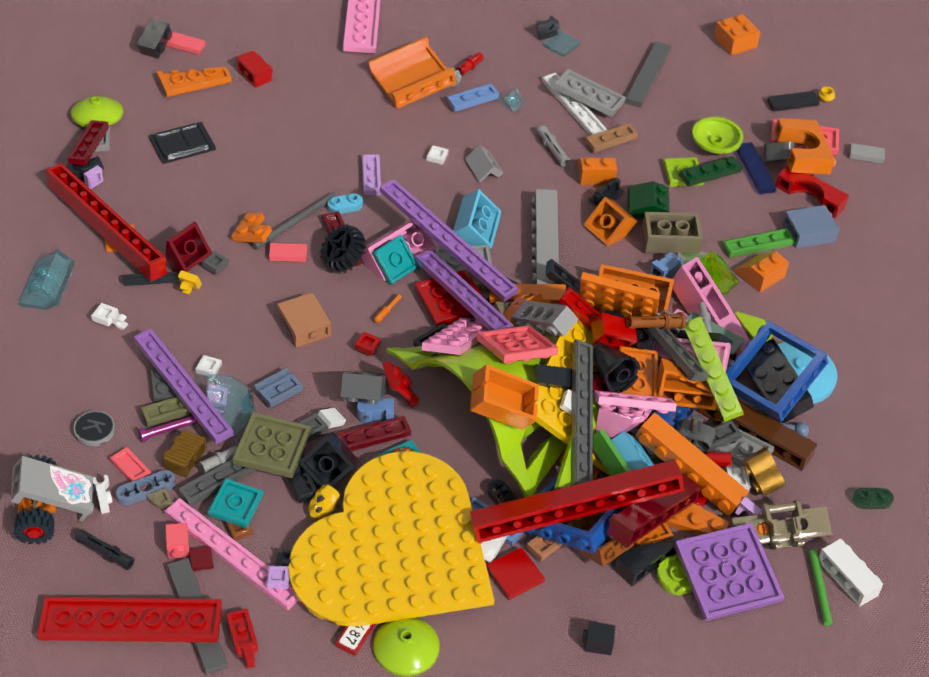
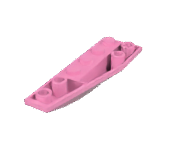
(694, 286)

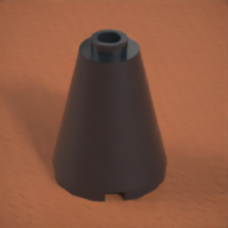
(615, 367)

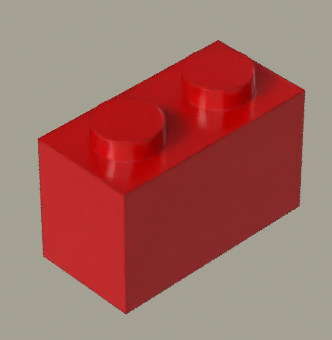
(254, 68)
(612, 331)

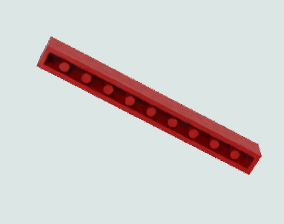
(107, 222)
(577, 501)

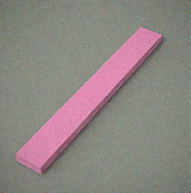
(229, 551)

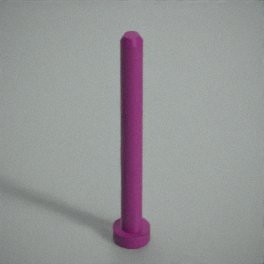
(145, 434)

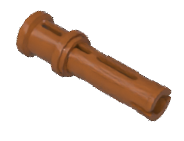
(664, 321)

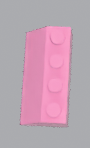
(415, 237)

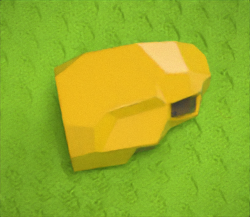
(323, 503)

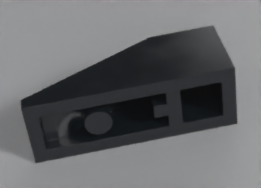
(642, 560)

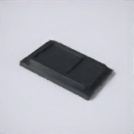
(182, 142)

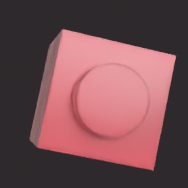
(177, 540)

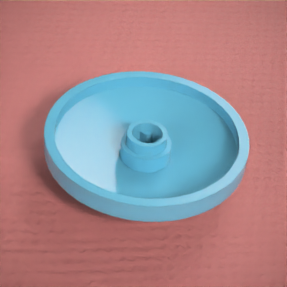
(823, 384)

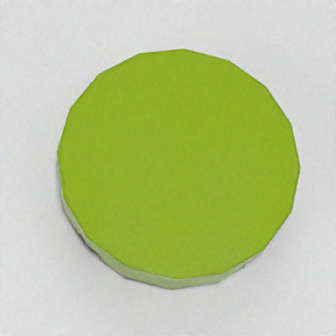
(672, 576)

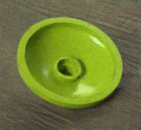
(96, 108)
(717, 135)
(403, 655)

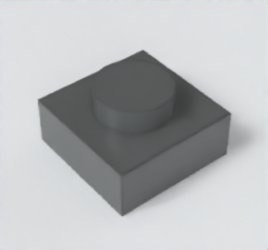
(215, 262)

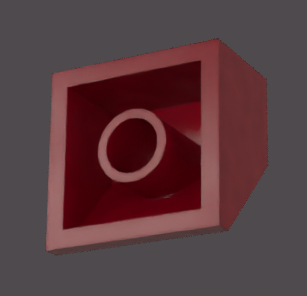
(186, 248)

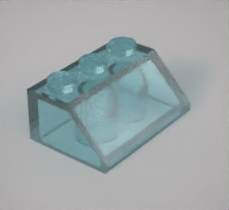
(47, 281)

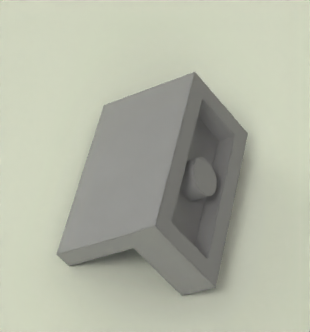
(483, 163)

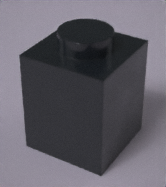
(599, 638)

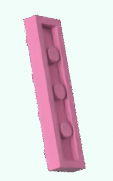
(641, 402)

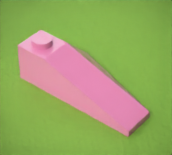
(617, 420)

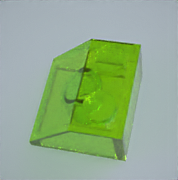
(719, 272)

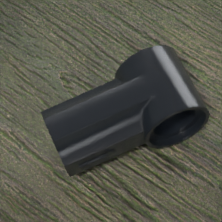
(79, 171)

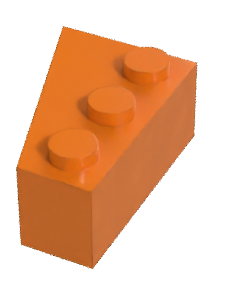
(684, 392)

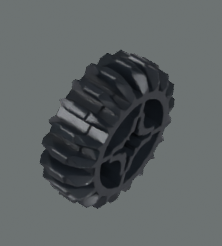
(343, 248)

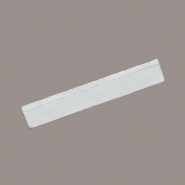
(576, 108)

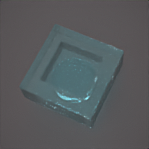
(514, 99)

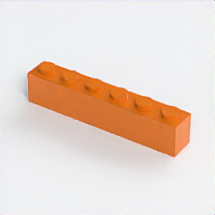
(671, 445)

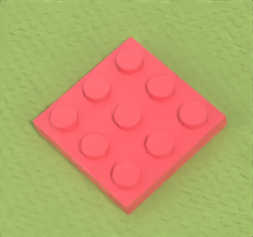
(517, 344)

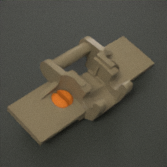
(787, 532)

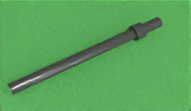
(299, 217)

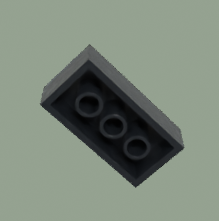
(774, 376)

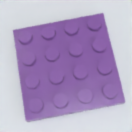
(728, 571)

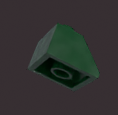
(648, 198)

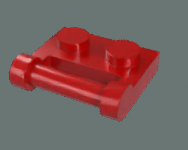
(400, 383)

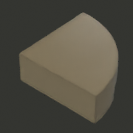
(160, 498)

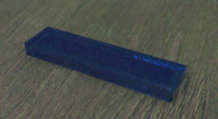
(756, 168)

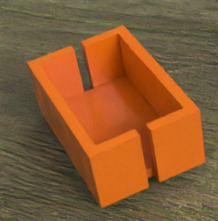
(504, 397)

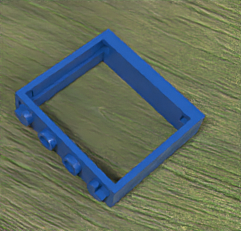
(796, 390)
(573, 536)

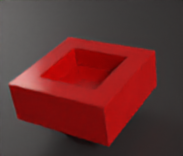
(367, 343)

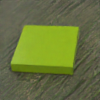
(673, 166)

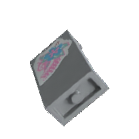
(52, 486)

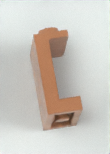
(305, 319)

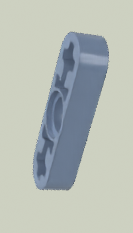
(148, 480)

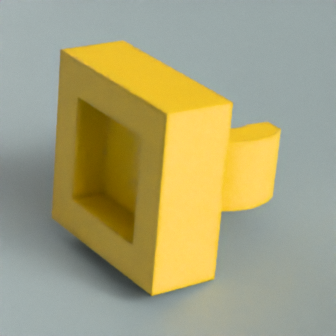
(188, 282)

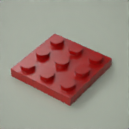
(440, 304)

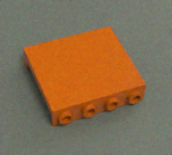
(411, 73)

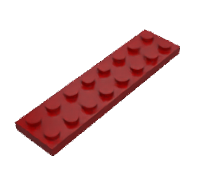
(130, 619)

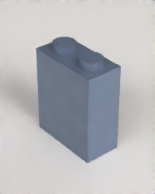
(811, 226)

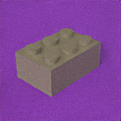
(672, 232)

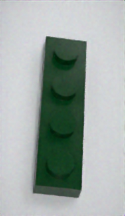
(710, 171)

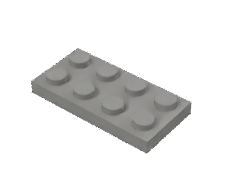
(589, 93)

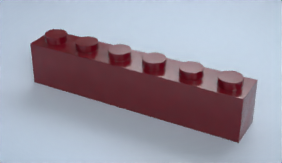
(646, 516)

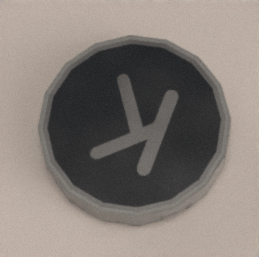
(94, 428)

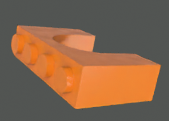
(808, 133)

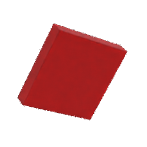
(515, 573)

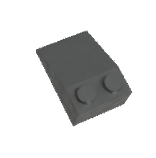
(364, 386)

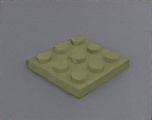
(272, 445)

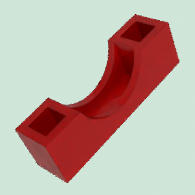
(805, 183)

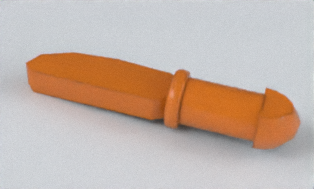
(386, 309)

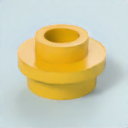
(826, 94)

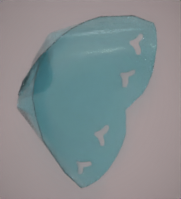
(232, 402)

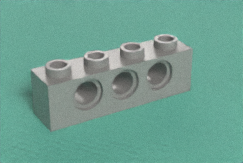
(545, 317)

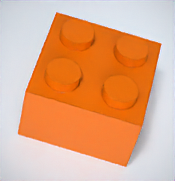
(736, 34)

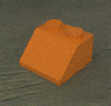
(596, 170)
(610, 222)
(763, 270)

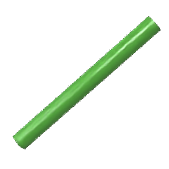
(827, 620)

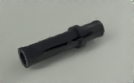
(112, 553)

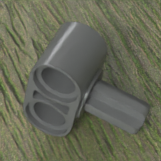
(777, 151)
(697, 433)

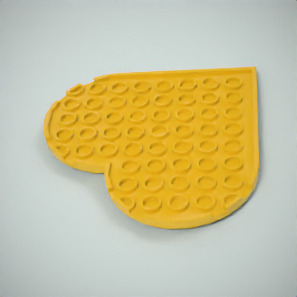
(395, 549)

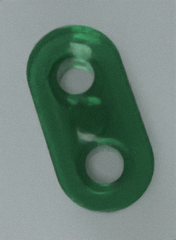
(874, 498)

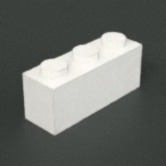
(850, 572)

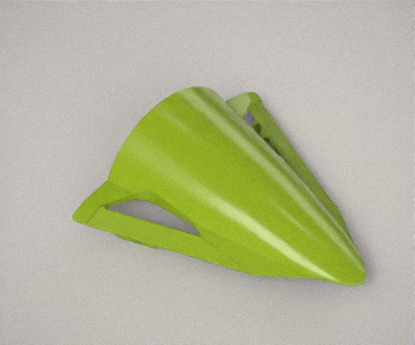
(506, 436)

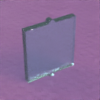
(561, 44)

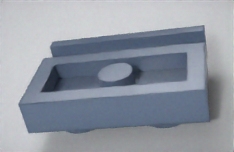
(278, 387)

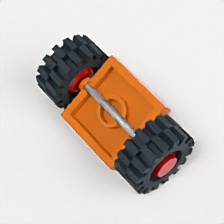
(35, 518)

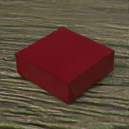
(201, 559)

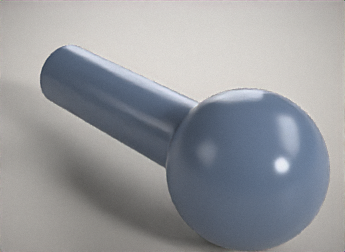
(801, 428)

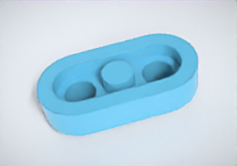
(345, 203)

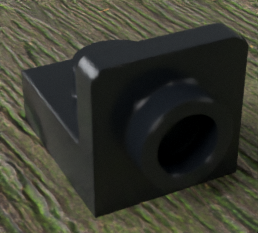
(548, 28)

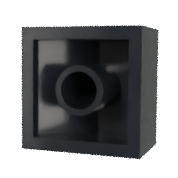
(329, 461)

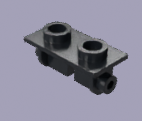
(610, 191)

